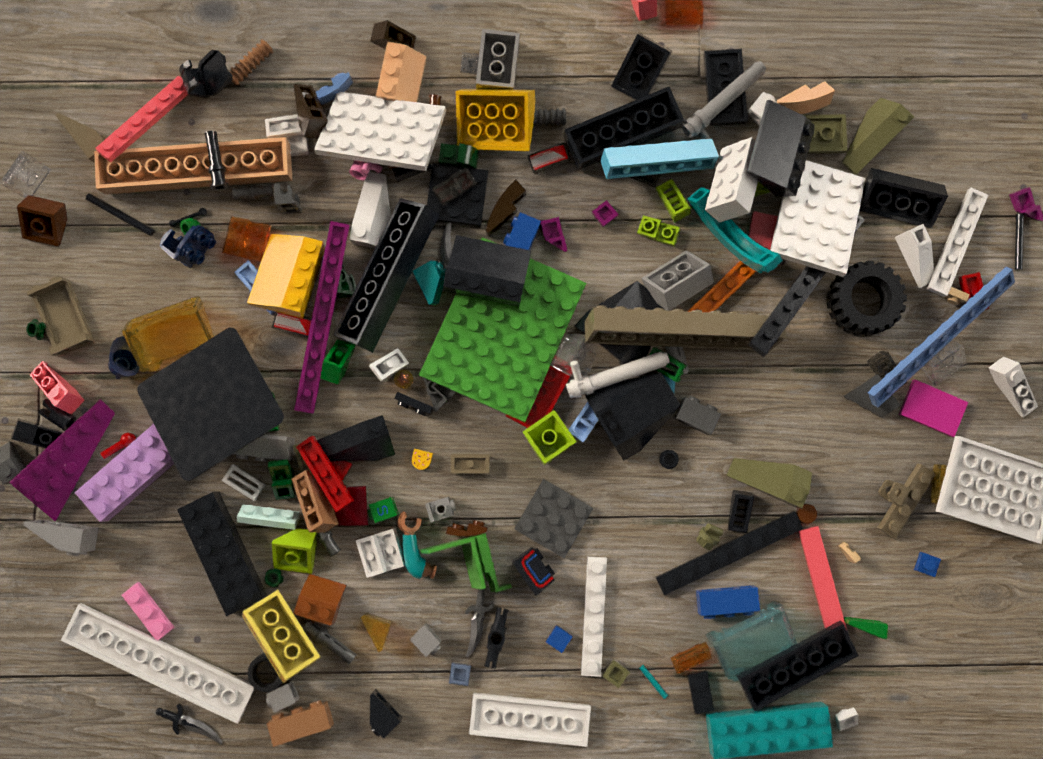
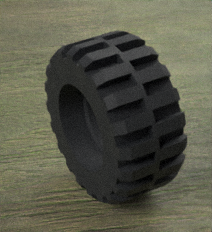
(890, 294)

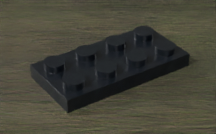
(720, 71)

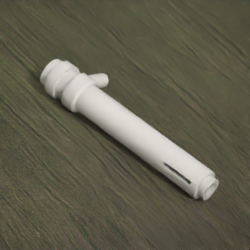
(588, 384)

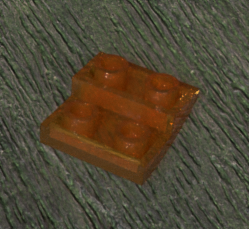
(684, 12)
(246, 239)

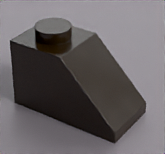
(390, 32)

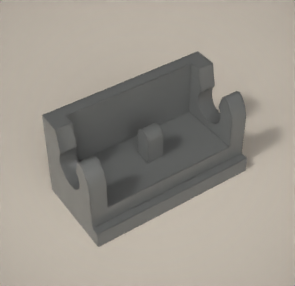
(286, 201)

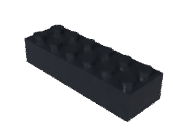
(623, 127)
(222, 553)

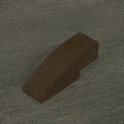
(505, 207)

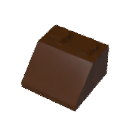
(42, 220)

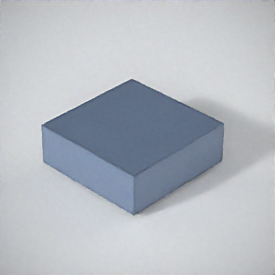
(459, 674)

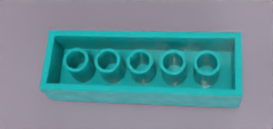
(769, 730)

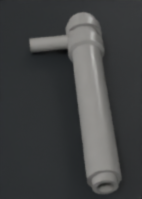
(702, 118)

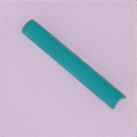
(652, 680)

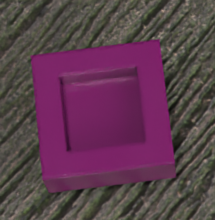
(604, 213)

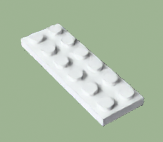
(530, 719)

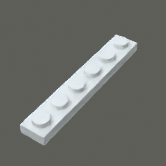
(957, 242)
(594, 616)

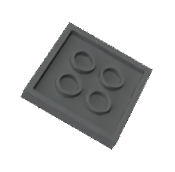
(553, 518)

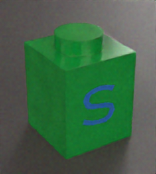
(383, 510)

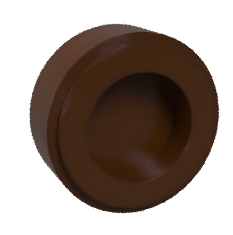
(807, 513)

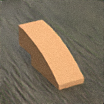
(808, 100)

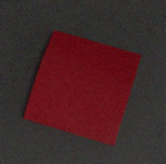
(356, 512)

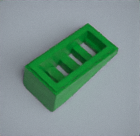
(872, 627)

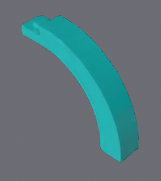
(734, 238)

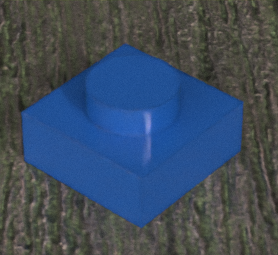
(927, 564)

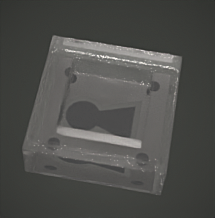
(469, 63)

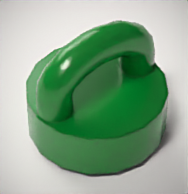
(187, 223)

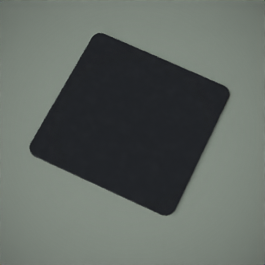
(210, 404)

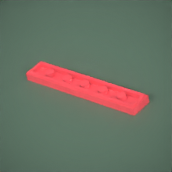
(821, 576)

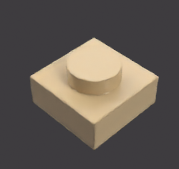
(956, 296)

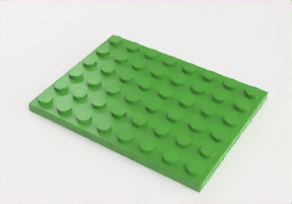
(501, 349)

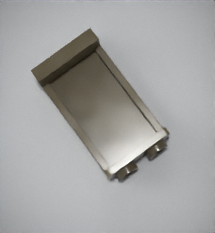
(62, 316)

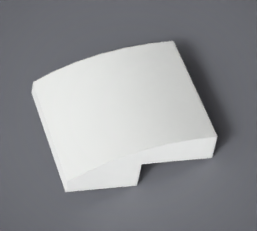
(288, 127)
(381, 552)

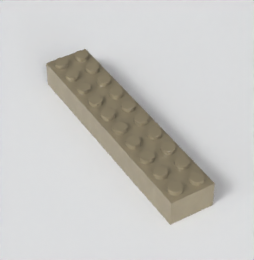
(673, 328)

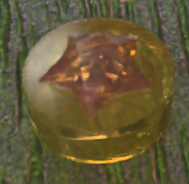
(403, 379)

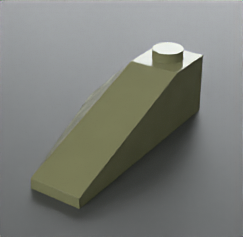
(877, 129)
(779, 480)

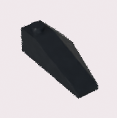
(359, 442)

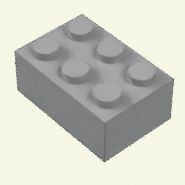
(497, 60)

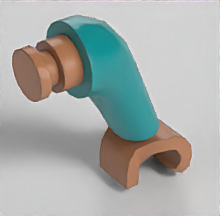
(413, 560)

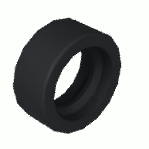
(253, 679)

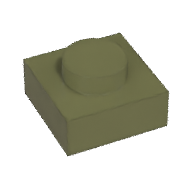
(616, 673)

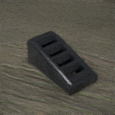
(746, 512)

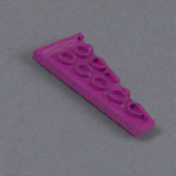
(58, 468)

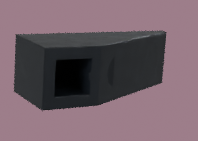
(34, 433)

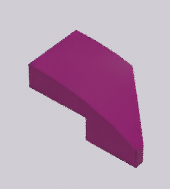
(1024, 203)
(553, 233)

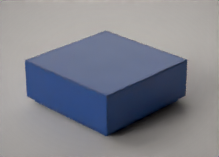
(559, 638)

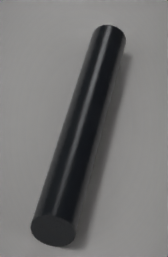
(1019, 239)

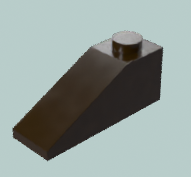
(309, 111)

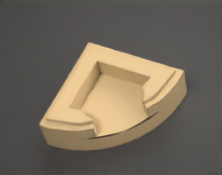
(851, 556)

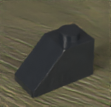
(382, 715)

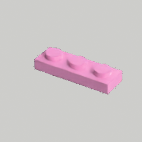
(148, 611)

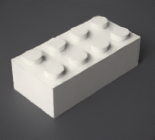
(732, 185)

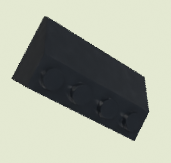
(902, 197)

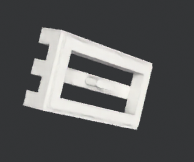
(257, 490)

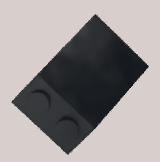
(641, 67)

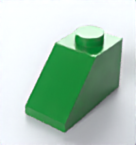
(337, 362)

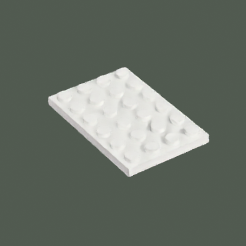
(381, 131)
(821, 220)
(993, 490)

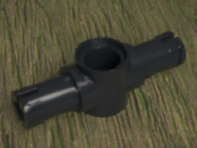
(496, 647)

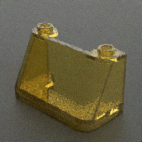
(167, 333)

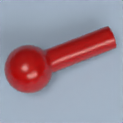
(125, 440)

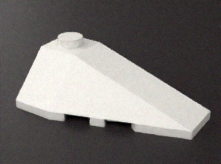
(371, 212)

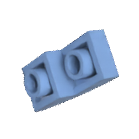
(341, 83)

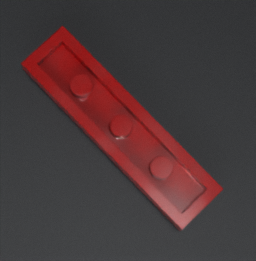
(325, 473)

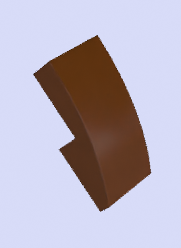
(474, 528)

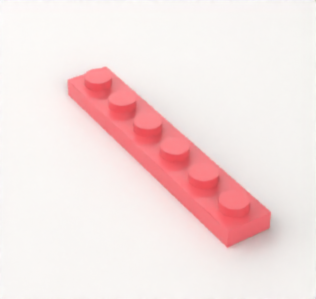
(142, 120)

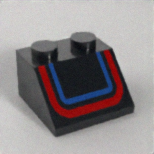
(533, 570)

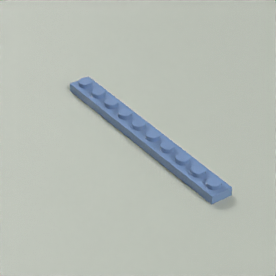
(941, 337)

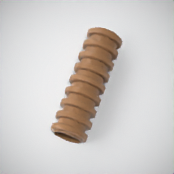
(250, 61)

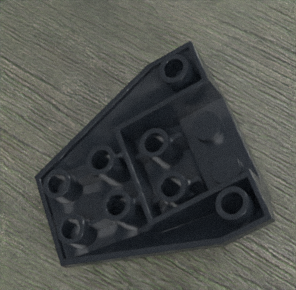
(630, 297)
(633, 411)

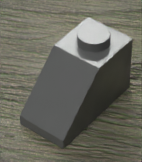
(10, 463)

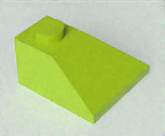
(549, 437)
(295, 551)

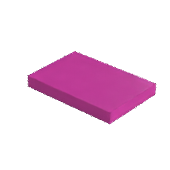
(933, 408)

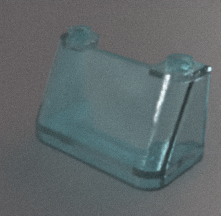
(752, 640)

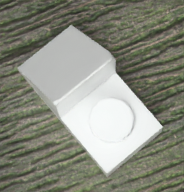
(389, 365)

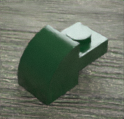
(459, 155)
(281, 477)

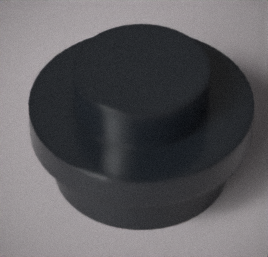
(668, 459)

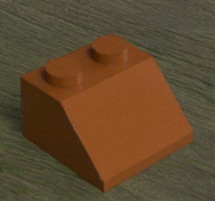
(320, 599)

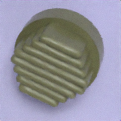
(709, 536)

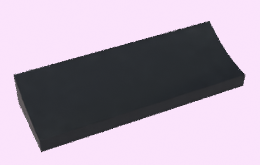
(797, 665)

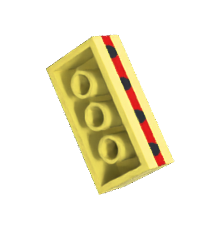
(280, 636)

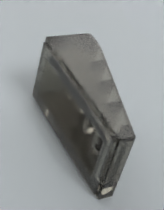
(887, 361)

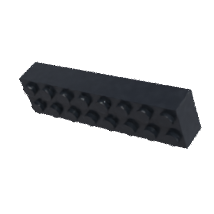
(386, 274)

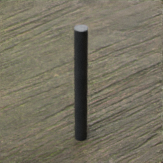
(119, 214)

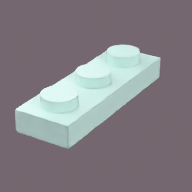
(268, 517)

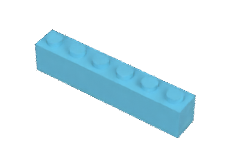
(659, 158)

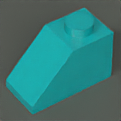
(431, 280)

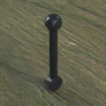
(202, 211)

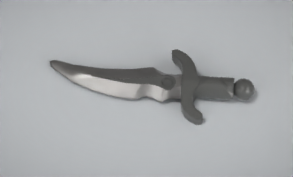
(445, 247)
(477, 620)

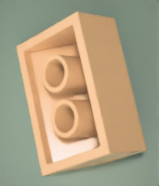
(401, 73)

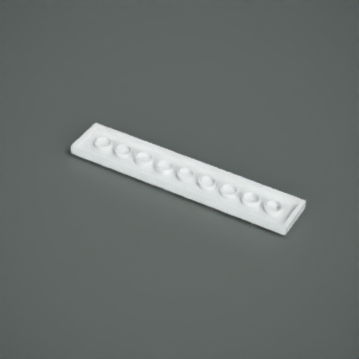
(158, 663)

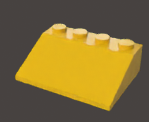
(495, 118)
(287, 274)

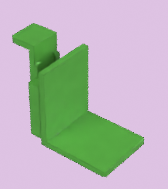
(477, 560)

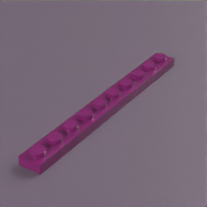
(322, 317)

